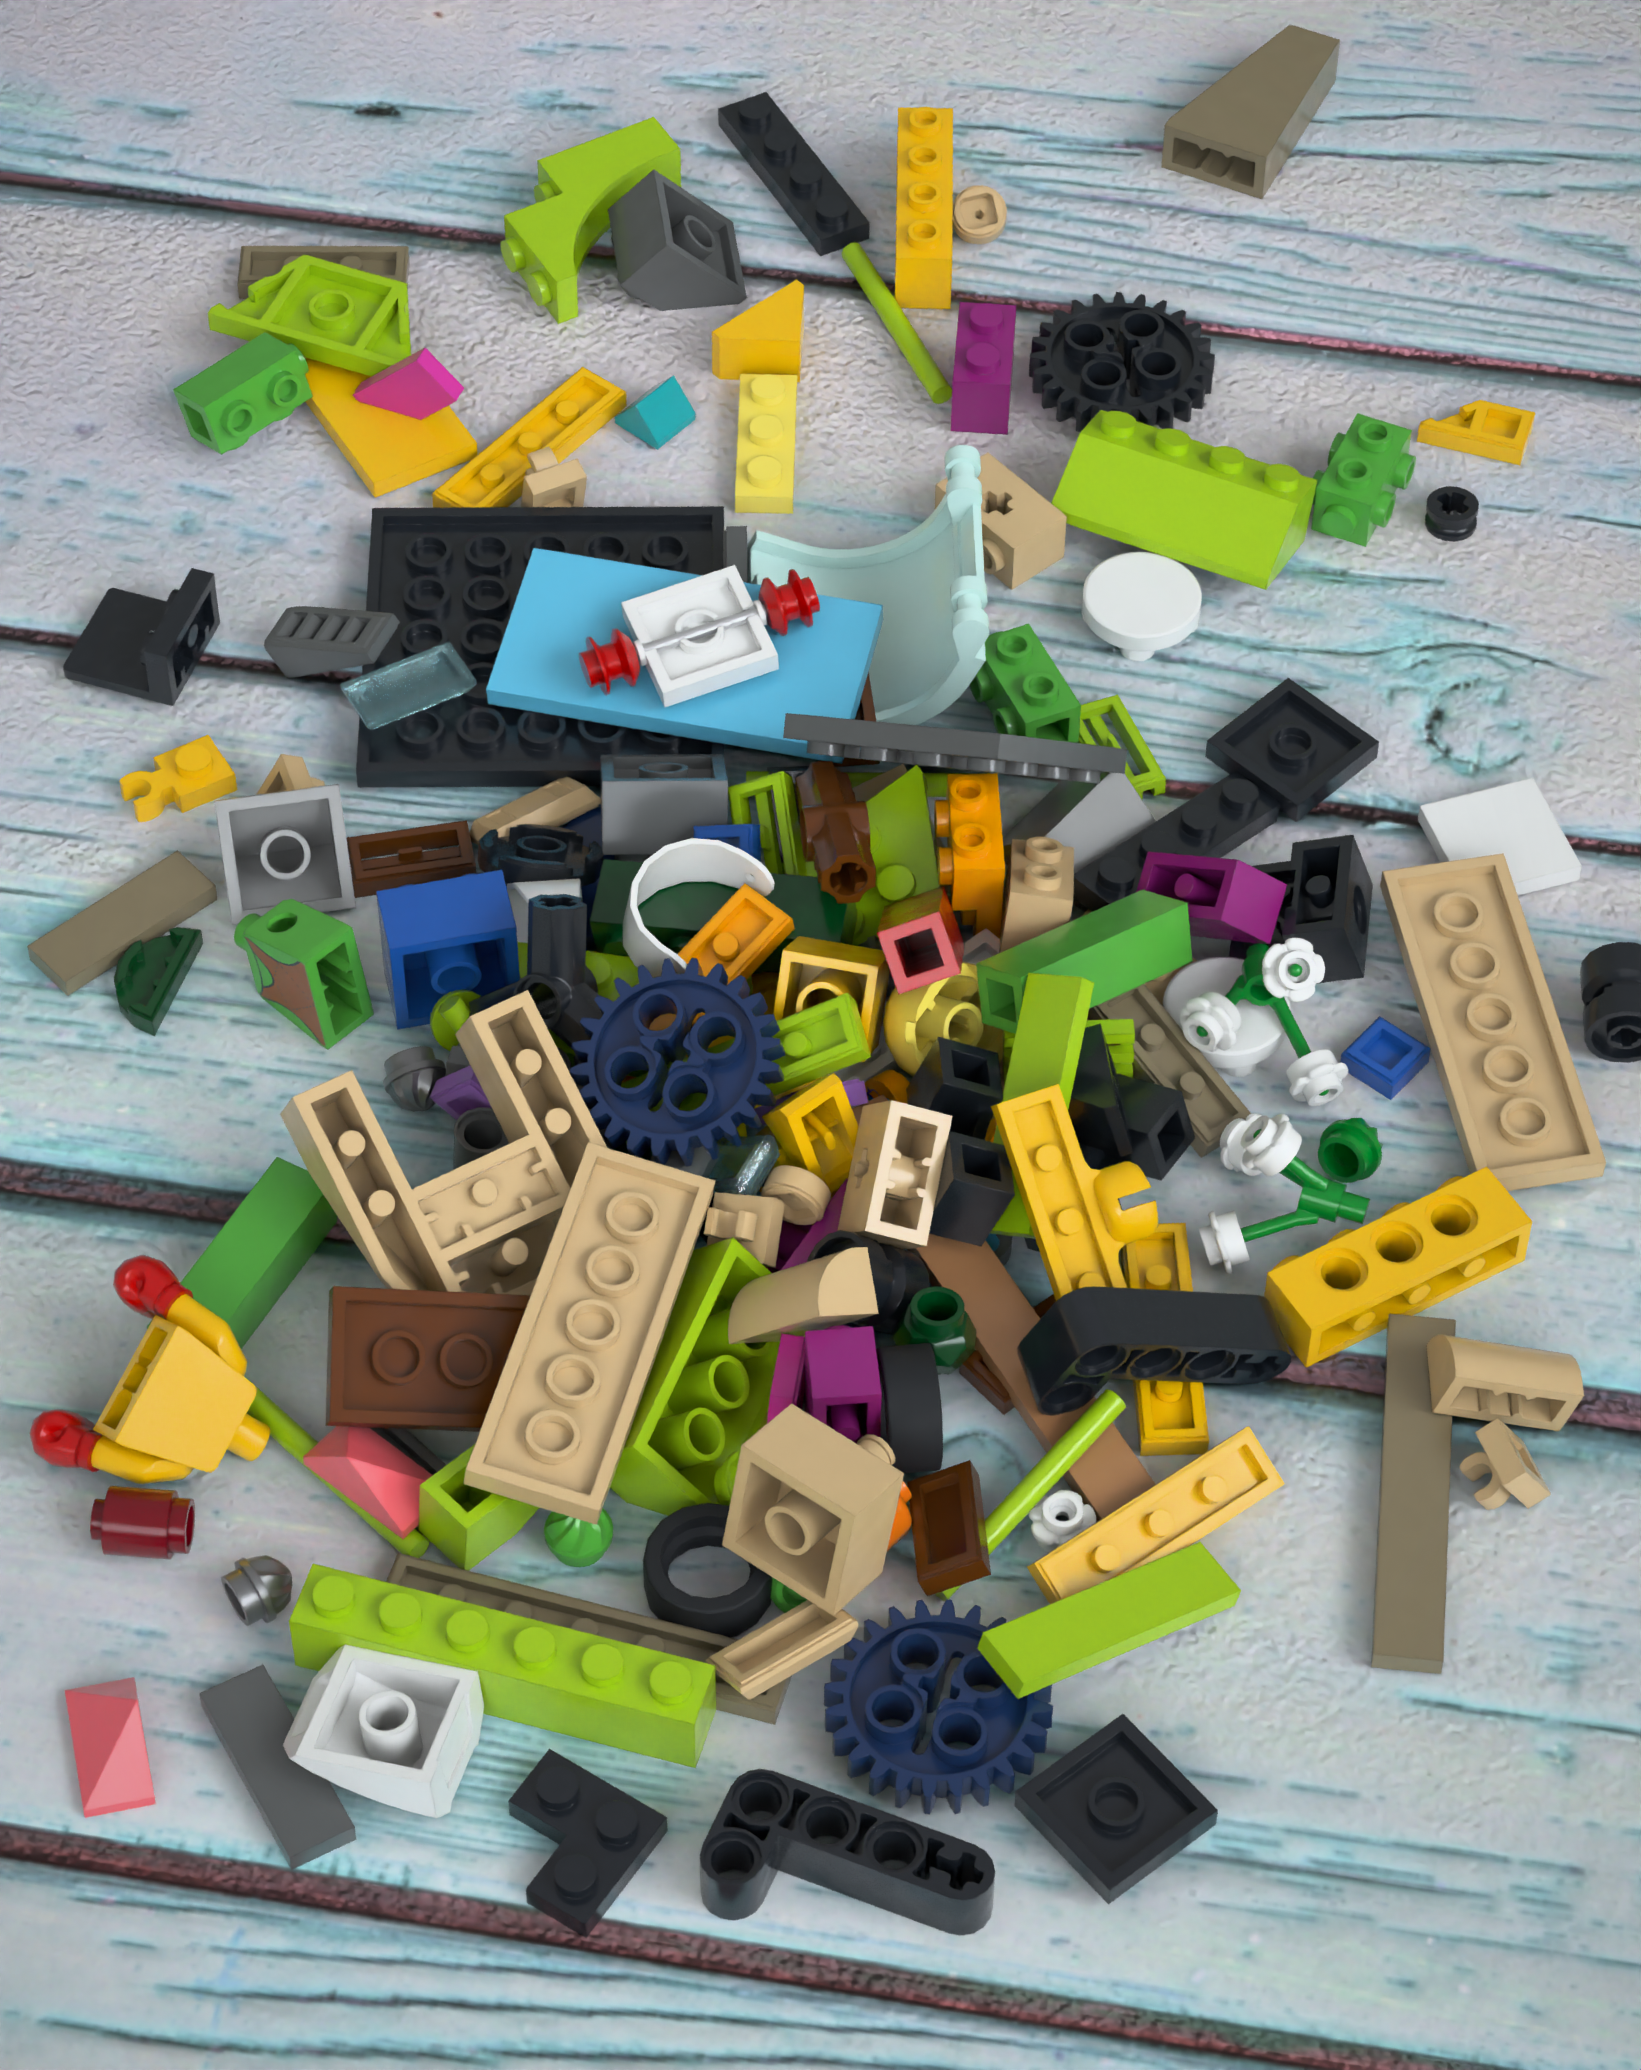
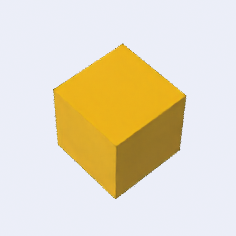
(824, 969)

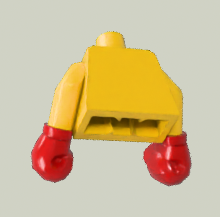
(176, 1400)

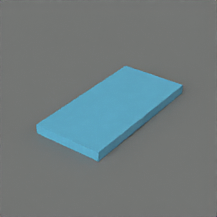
(581, 597)

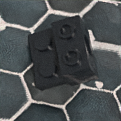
(1323, 904)

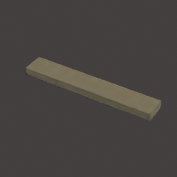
(1412, 1505)
(588, 1618)

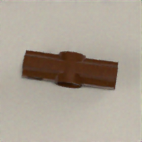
(835, 832)

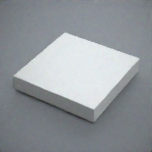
(1506, 821)

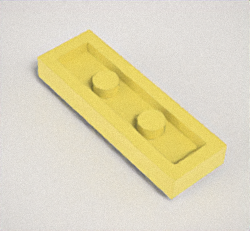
(766, 444)

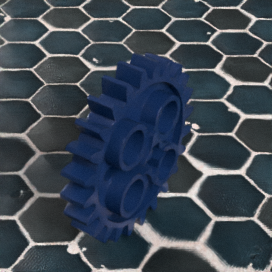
(729, 1078)
(878, 1686)

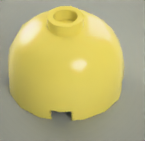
(937, 1010)

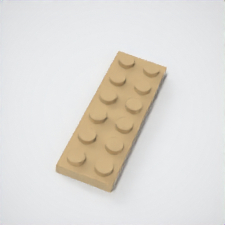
(1492, 1023)
(590, 1334)

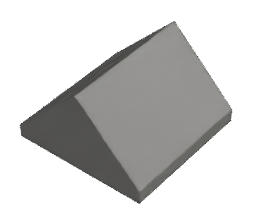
(1085, 817)
(285, 850)

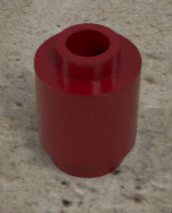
(143, 1522)

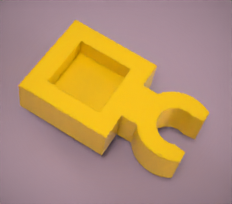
(183, 775)

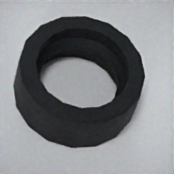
(911, 1406)
(723, 1615)

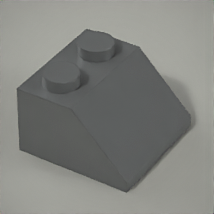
(674, 248)
(659, 800)

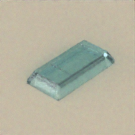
(409, 686)
(744, 1167)

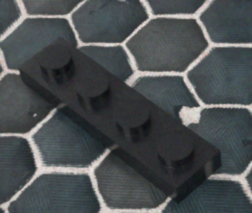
(793, 173)
(1203, 826)

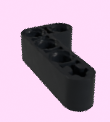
(1148, 1336)
(846, 1867)

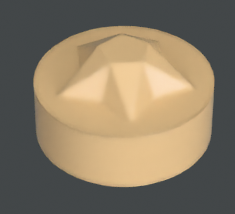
(979, 214)
(802, 1192)

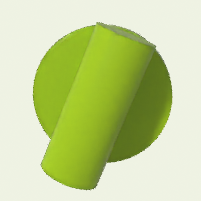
(449, 1015)

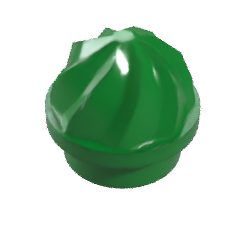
(1350, 1150)

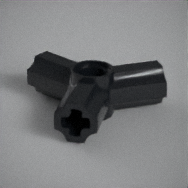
(555, 968)

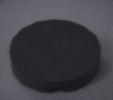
(540, 855)

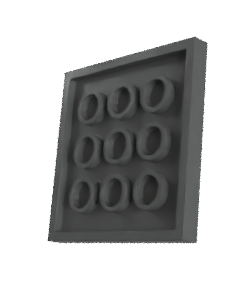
(954, 748)

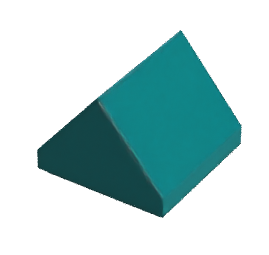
(658, 414)

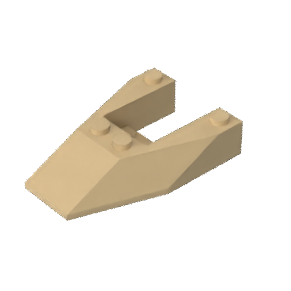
(483, 1221)

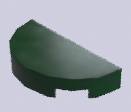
(152, 975)

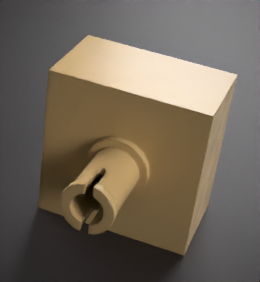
(814, 1507)

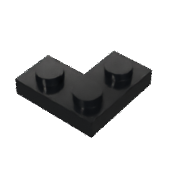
(599, 1836)

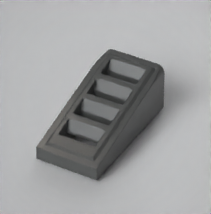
(323, 639)

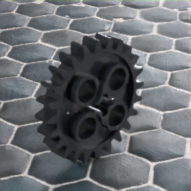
(1156, 351)

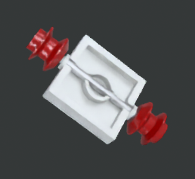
(700, 634)

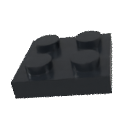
(1293, 748)
(1115, 1808)

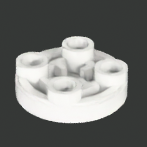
(1141, 603)
(1259, 1029)

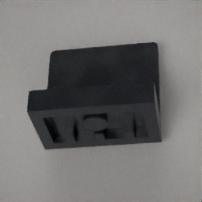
(146, 642)

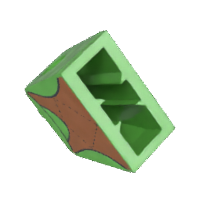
(307, 969)

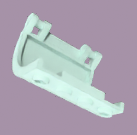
(928, 592)

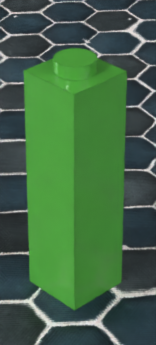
(1111, 946)
(261, 1248)

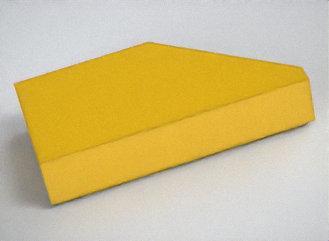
(1482, 430)

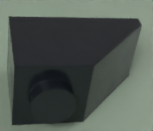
(1096, 1098)

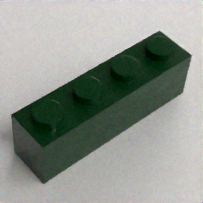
(683, 909)

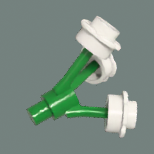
(1266, 978)
(1271, 1148)

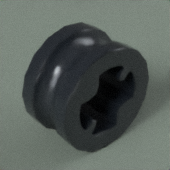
(1455, 526)

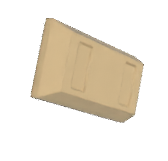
(548, 806)
(782, 1648)

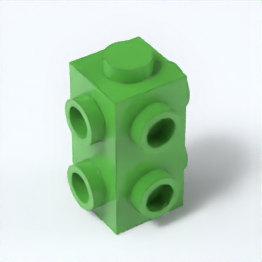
(244, 393)
(1362, 479)
(1026, 688)

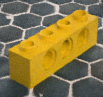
(924, 208)
(1436, 1249)

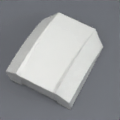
(389, 1728)

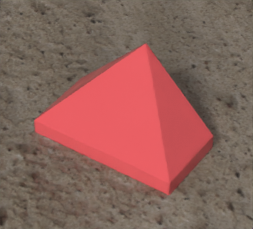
(371, 1475)
(109, 1747)

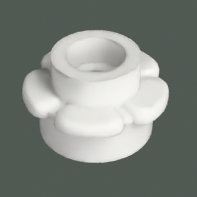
(1051, 1532)

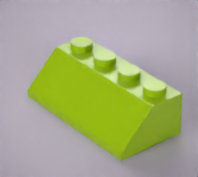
(1185, 498)
(701, 1389)

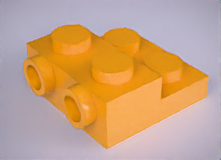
(974, 849)

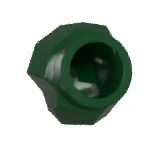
(938, 1319)

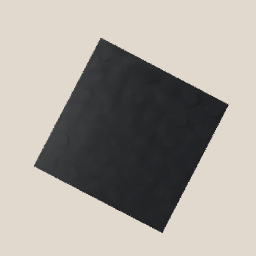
(456, 582)

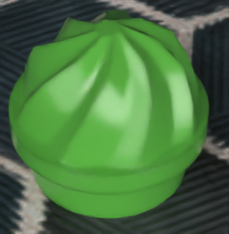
(578, 1541)

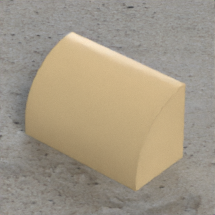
(804, 1298)
(1503, 1382)

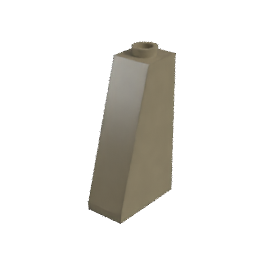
(1254, 114)

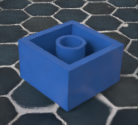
(445, 941)

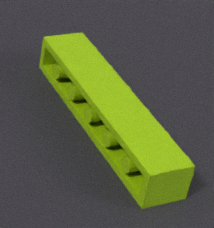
(524, 1665)

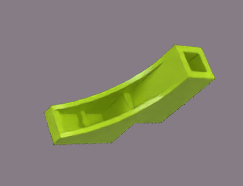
(572, 207)

